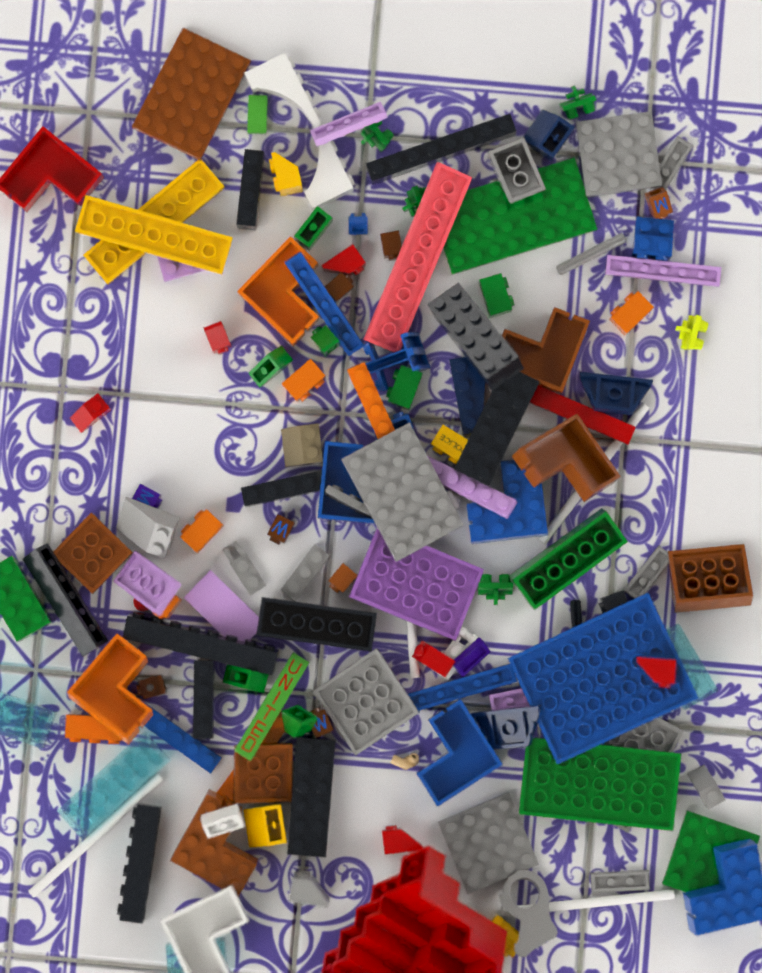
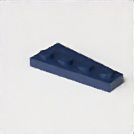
(469, 392)

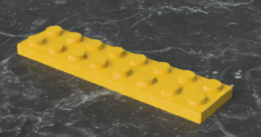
(175, 202)
(153, 234)

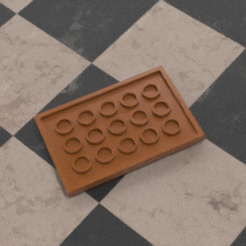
(191, 94)

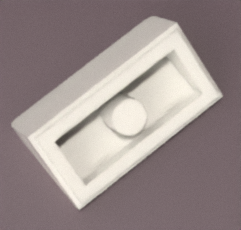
(222, 821)

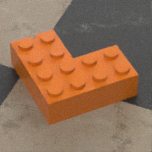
(273, 296)
(104, 693)

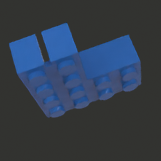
(336, 474)
(525, 520)
(467, 757)
(735, 898)

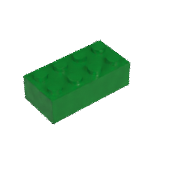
(19, 601)

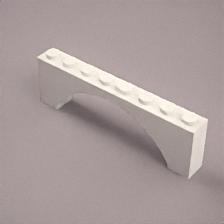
(280, 79)

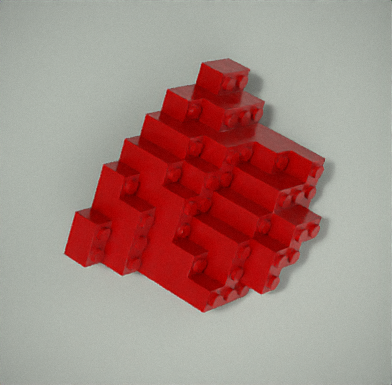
(418, 926)

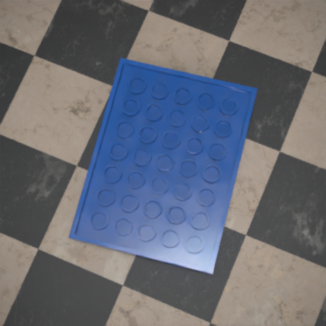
(593, 682)

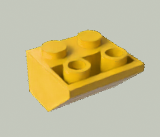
(287, 175)
(265, 825)

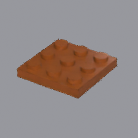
(92, 553)
(265, 776)

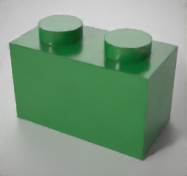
(313, 228)
(496, 295)
(404, 387)

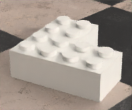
(197, 925)

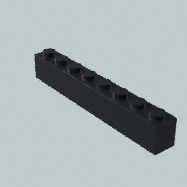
(441, 149)
(200, 643)

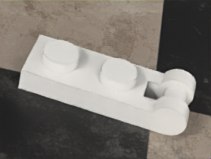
(456, 648)

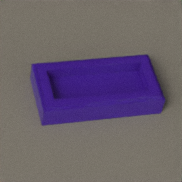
(471, 657)

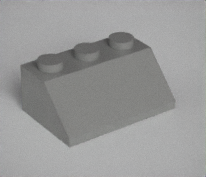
(307, 890)

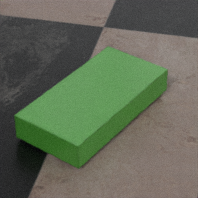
(257, 114)

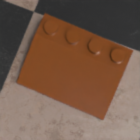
(710, 578)

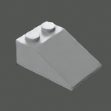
(516, 170)
(147, 527)

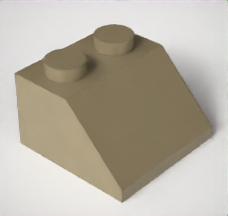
(302, 445)

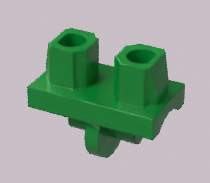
(585, 101)
(375, 137)
(413, 200)
(495, 590)

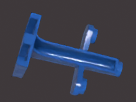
(412, 352)

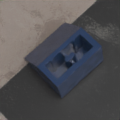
(548, 134)

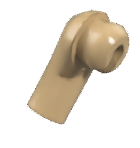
(407, 762)

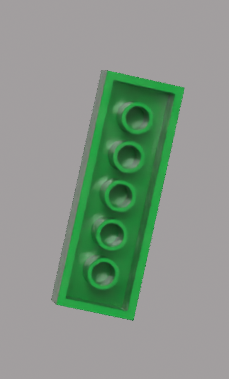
(568, 558)

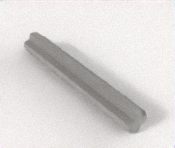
(591, 254)

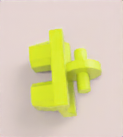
(689, 332)

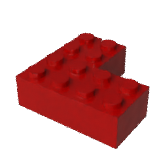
(44, 163)

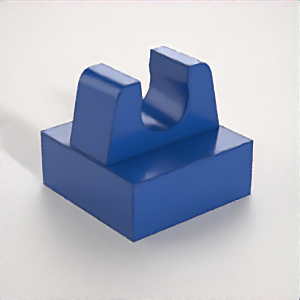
(358, 224)

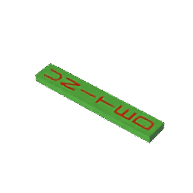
(271, 706)

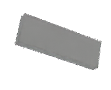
(673, 160)
(648, 573)
(619, 881)

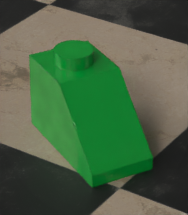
(324, 340)
(270, 366)
(245, 678)
(298, 721)

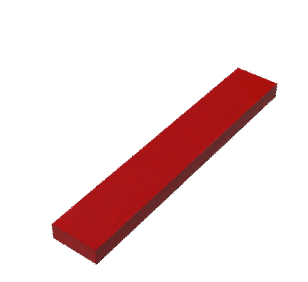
(592, 419)

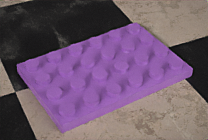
(420, 588)

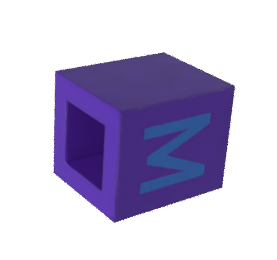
(147, 496)

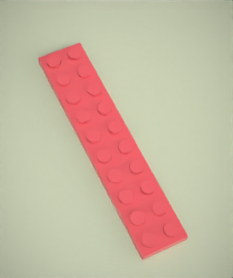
(418, 257)

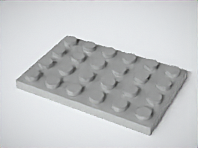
(402, 492)

